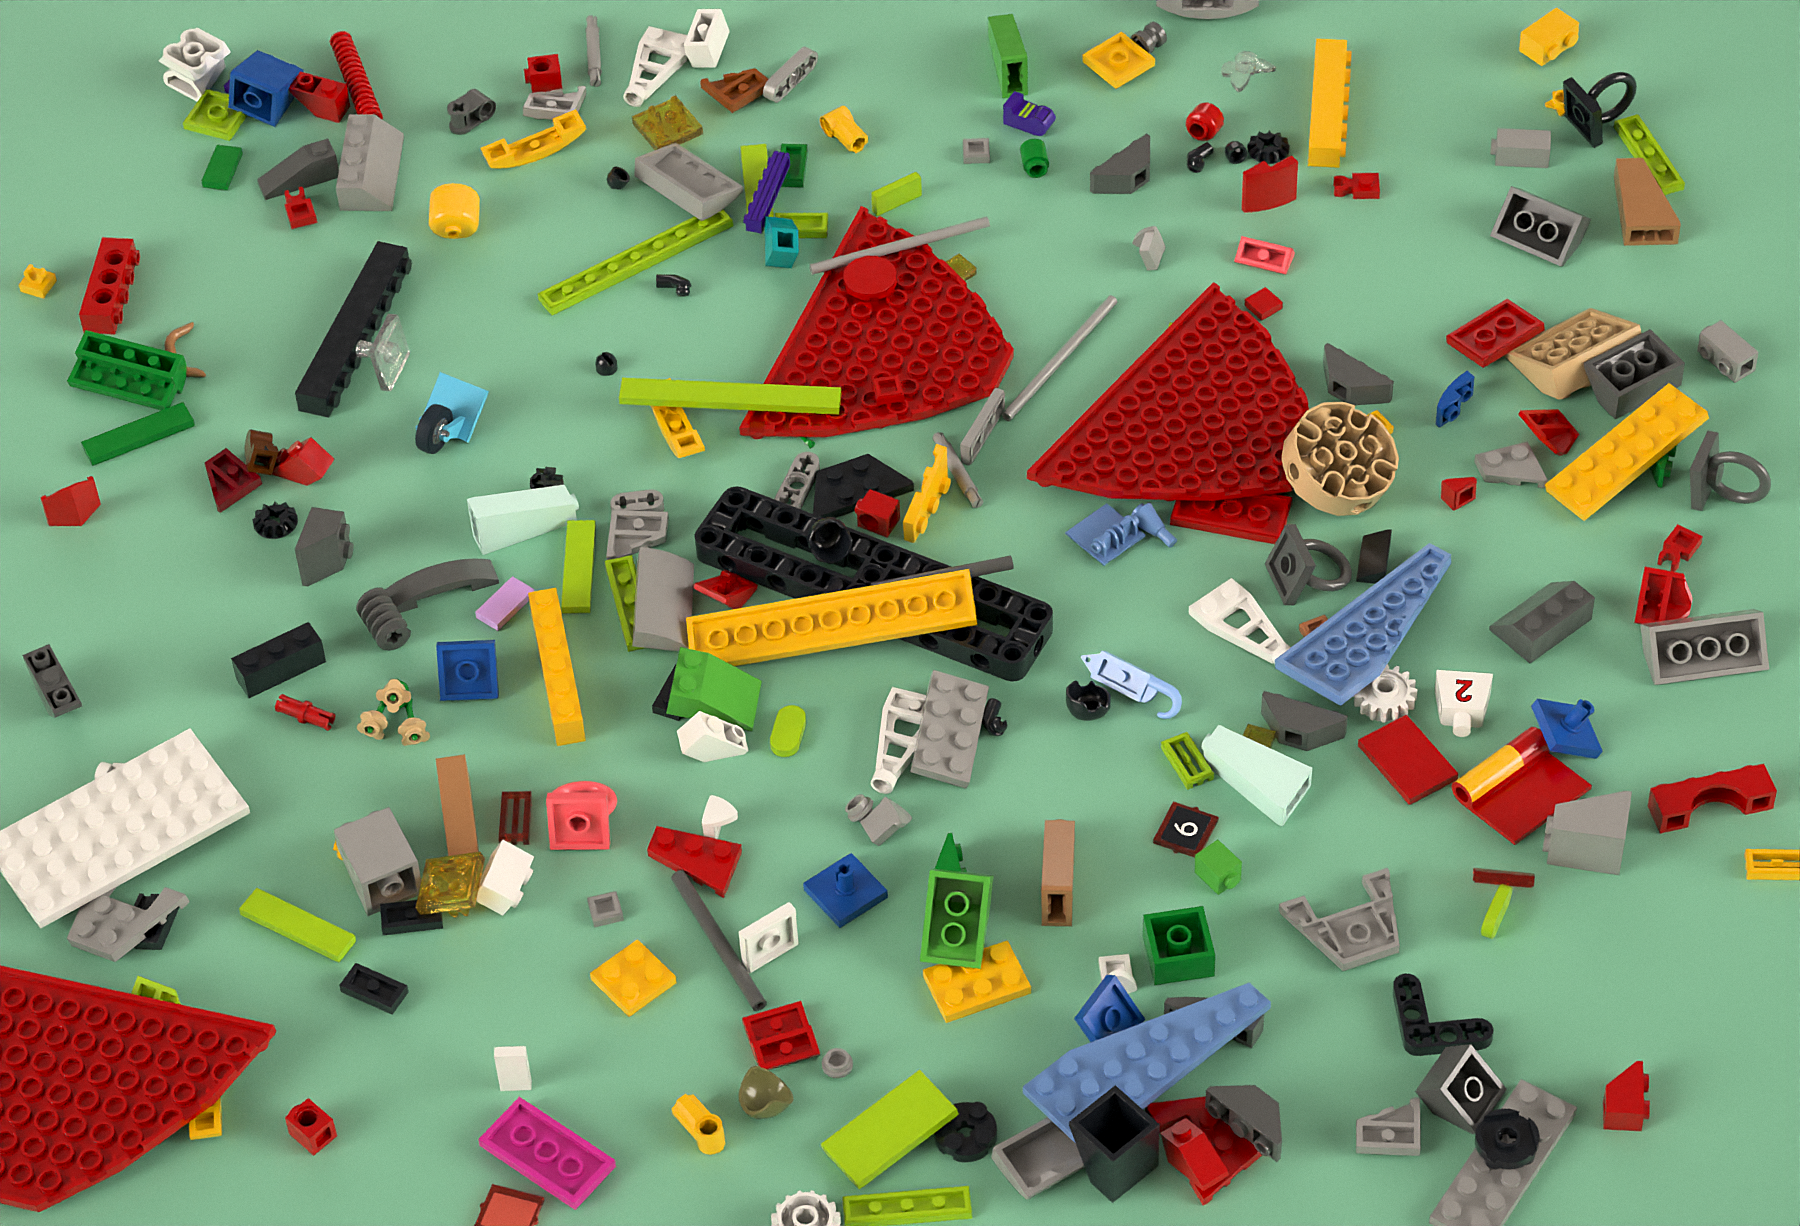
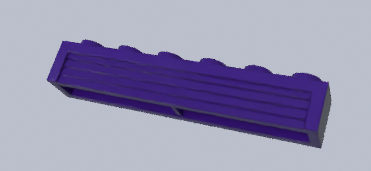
(767, 191)

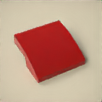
(1269, 186)
(780, 1036)

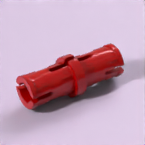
(305, 712)

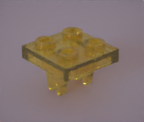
(667, 124)
(450, 884)

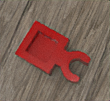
(1360, 185)
(299, 209)
(1679, 544)

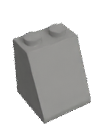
(1589, 833)
(378, 860)

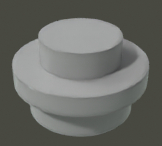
(859, 807)
(837, 1063)

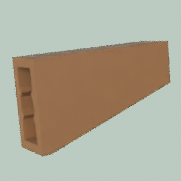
(1642, 206)
(457, 805)
(1058, 873)

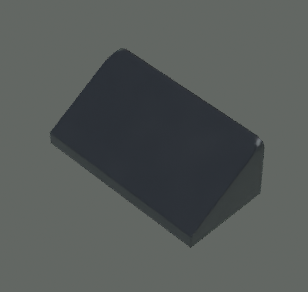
(1374, 556)

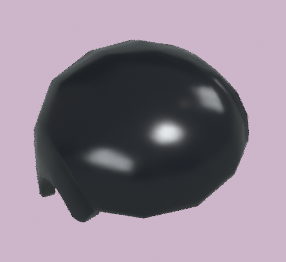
(829, 540)
(1087, 701)

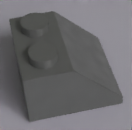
(323, 545)
(1461, 1087)

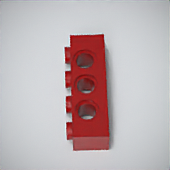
(109, 285)

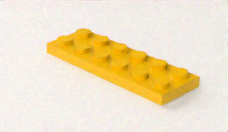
(1626, 451)

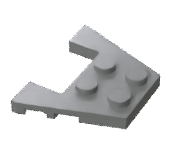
(114, 927)
(1353, 934)

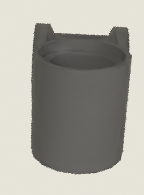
(470, 111)

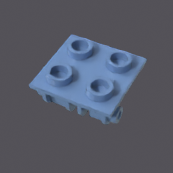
(1106, 533)

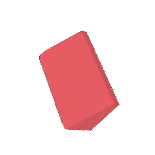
(1264, 255)

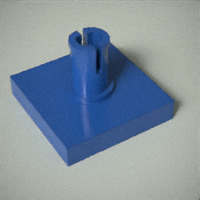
(467, 670)
(1567, 727)
(845, 890)
(1108, 1010)

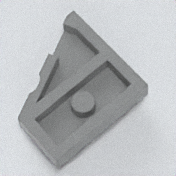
(553, 103)
(1511, 466)
(635, 529)
(1390, 1131)

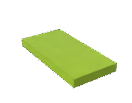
(889, 1129)

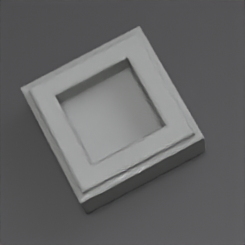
(976, 151)
(605, 909)

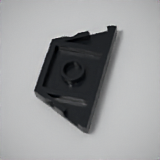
(845, 483)

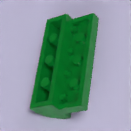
(128, 371)

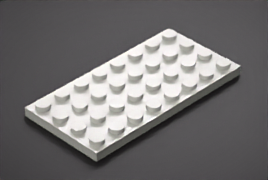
(117, 827)

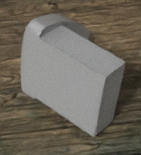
(1150, 245)
(885, 820)

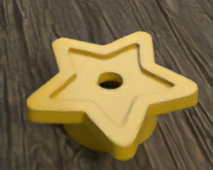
(1557, 102)

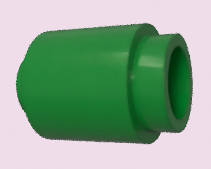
(1034, 157)

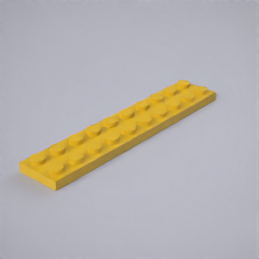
(836, 619)

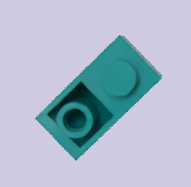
(780, 242)

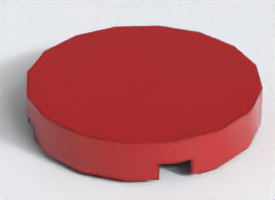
(870, 277)

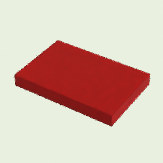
(1495, 333)
(1408, 759)

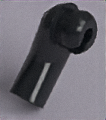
(1195, 157)
(674, 281)
(990, 720)

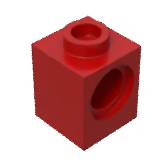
(543, 73)
(877, 513)
(313, 1136)

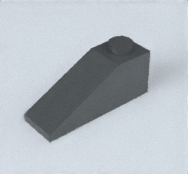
(303, 168)

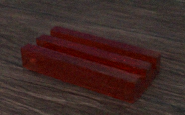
(514, 836)
(1499, 877)

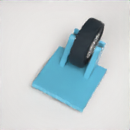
(449, 413)

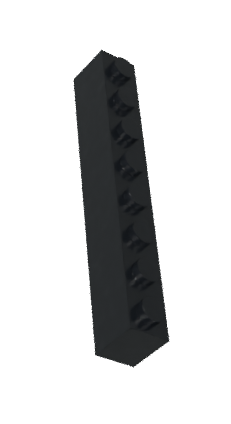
(356, 321)

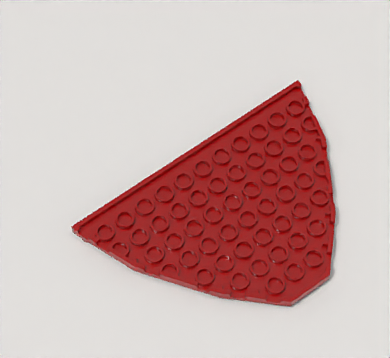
(923, 331)
(1188, 418)
(102, 1079)

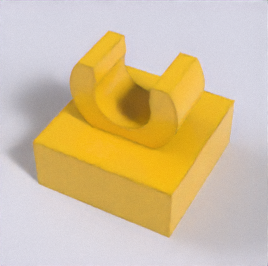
(37, 281)

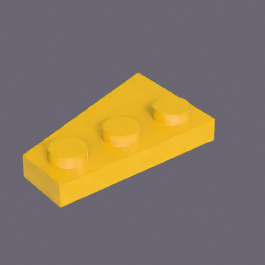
(927, 502)

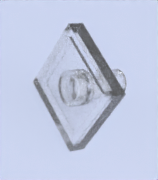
(387, 352)

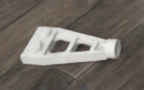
(661, 43)
(1226, 600)
(902, 706)

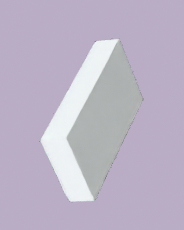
(512, 1068)

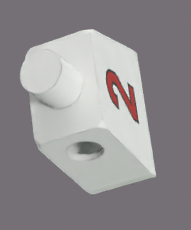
(1462, 699)

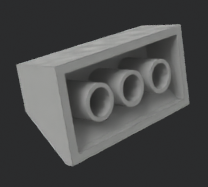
(369, 164)
(1705, 646)

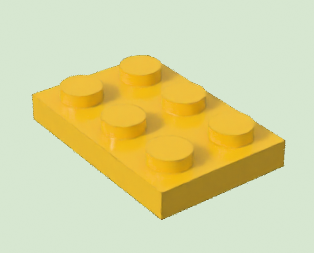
(969, 990)

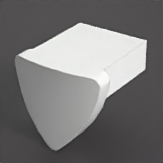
(716, 814)
(1119, 966)

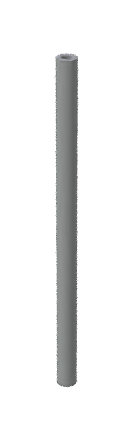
(900, 245)
(1059, 358)

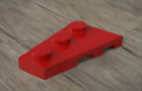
(701, 857)

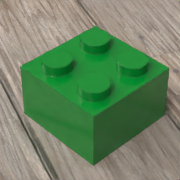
(1178, 945)

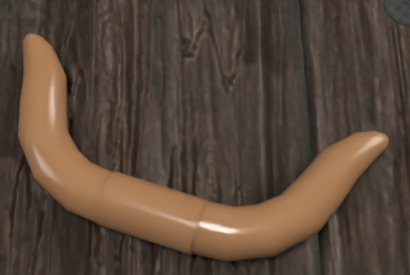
(170, 346)

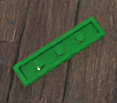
(137, 433)

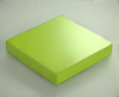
(213, 116)

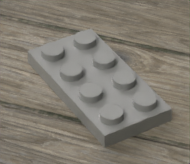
(949, 729)

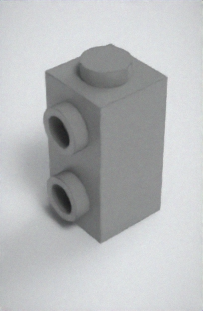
(1521, 148)
(1727, 351)

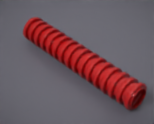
(354, 74)

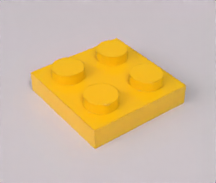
(1118, 60)
(633, 978)

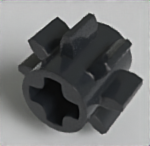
(545, 478)

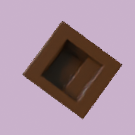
(260, 449)

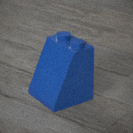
(262, 87)

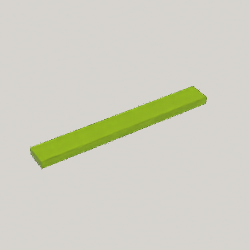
(632, 261)
(730, 395)

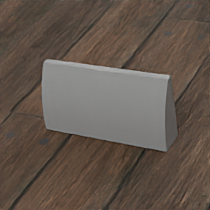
(687, 180)
(662, 600)
(1037, 1158)

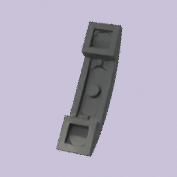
(440, 579)

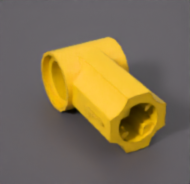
(842, 126)
(700, 1123)

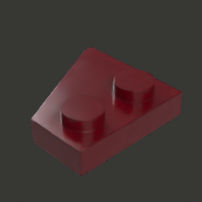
(229, 479)

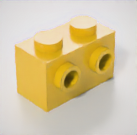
(1549, 36)

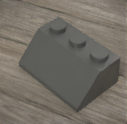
(1539, 226)
(1633, 373)
(1545, 619)

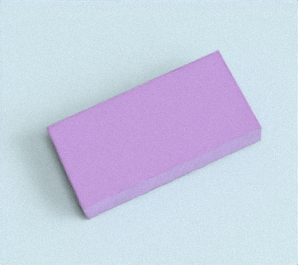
(504, 603)

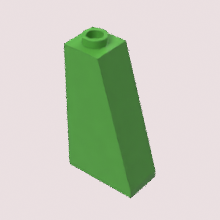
(1008, 54)

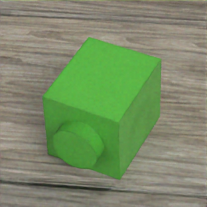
(1218, 867)

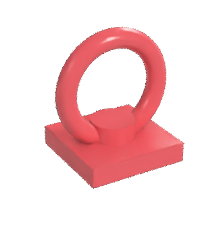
(580, 816)

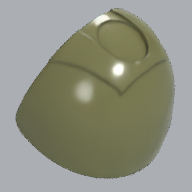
(763, 1094)

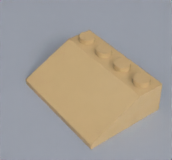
(1558, 355)

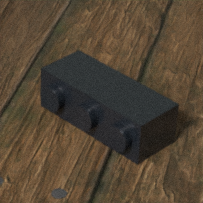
(278, 660)

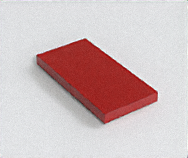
(1249, 518)

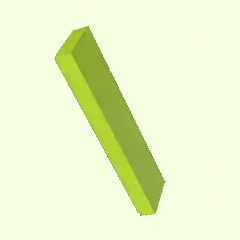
(1644, 145)
(754, 161)
(578, 566)
(622, 580)
(297, 925)
(907, 1207)

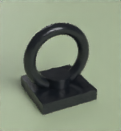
(1584, 110)

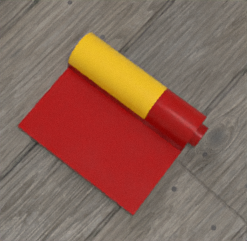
(1519, 786)

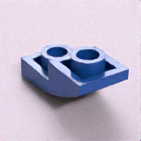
(1450, 402)

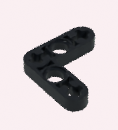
(1423, 1029)

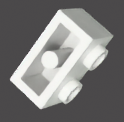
(706, 38)
(503, 878)

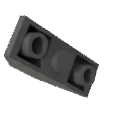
(1124, 170)
(1354, 380)
(51, 681)
(1301, 723)
(1249, 1115)

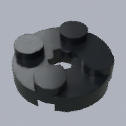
(981, 1137)
(1501, 1154)

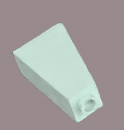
(519, 515)
(1257, 772)

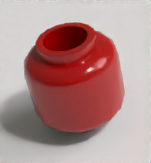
(1204, 121)

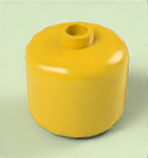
(454, 211)

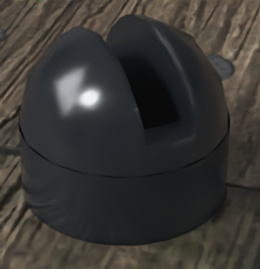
(1235, 152)
(617, 178)
(602, 365)

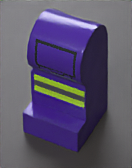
(1027, 115)

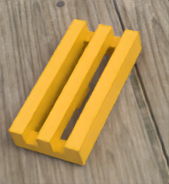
(1776, 868)

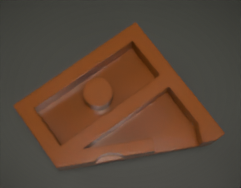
(736, 88)

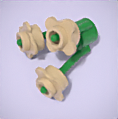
(394, 696)

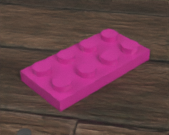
(547, 1153)

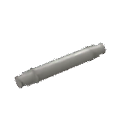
(593, 51)
(959, 472)

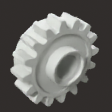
(1387, 696)
(806, 1208)

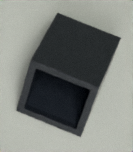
(1116, 1143)

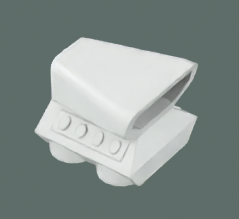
(194, 62)

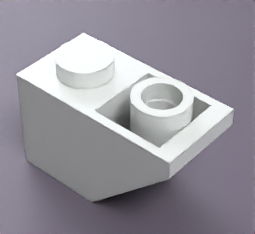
(711, 738)

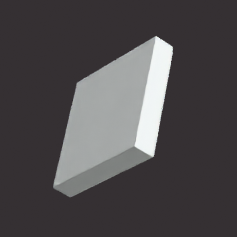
(768, 937)

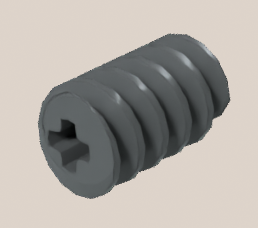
(383, 619)

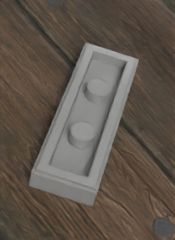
(982, 426)

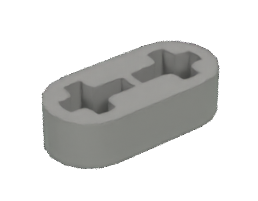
(638, 501)

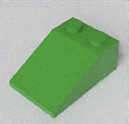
(713, 688)
(956, 918)

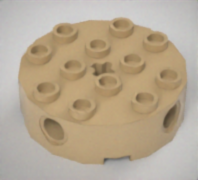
(1339, 459)

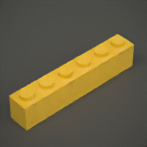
(1327, 103)
(556, 667)

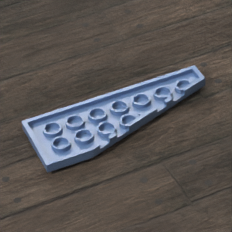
(1364, 635)
(1144, 1057)

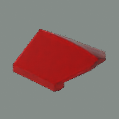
(1551, 429)
(71, 504)
(727, 589)
(1662, 596)

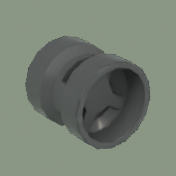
(1151, 37)

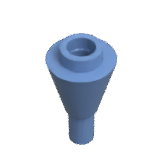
(1153, 524)

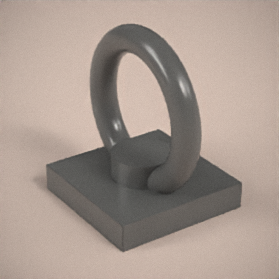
(1708, 470)
(1293, 565)

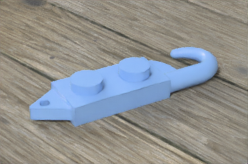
(1131, 680)

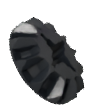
(1271, 154)
(269, 527)

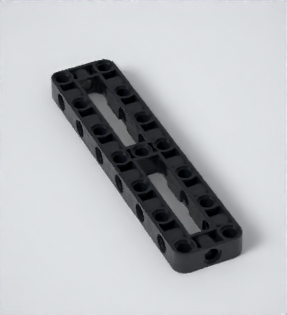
(875, 561)

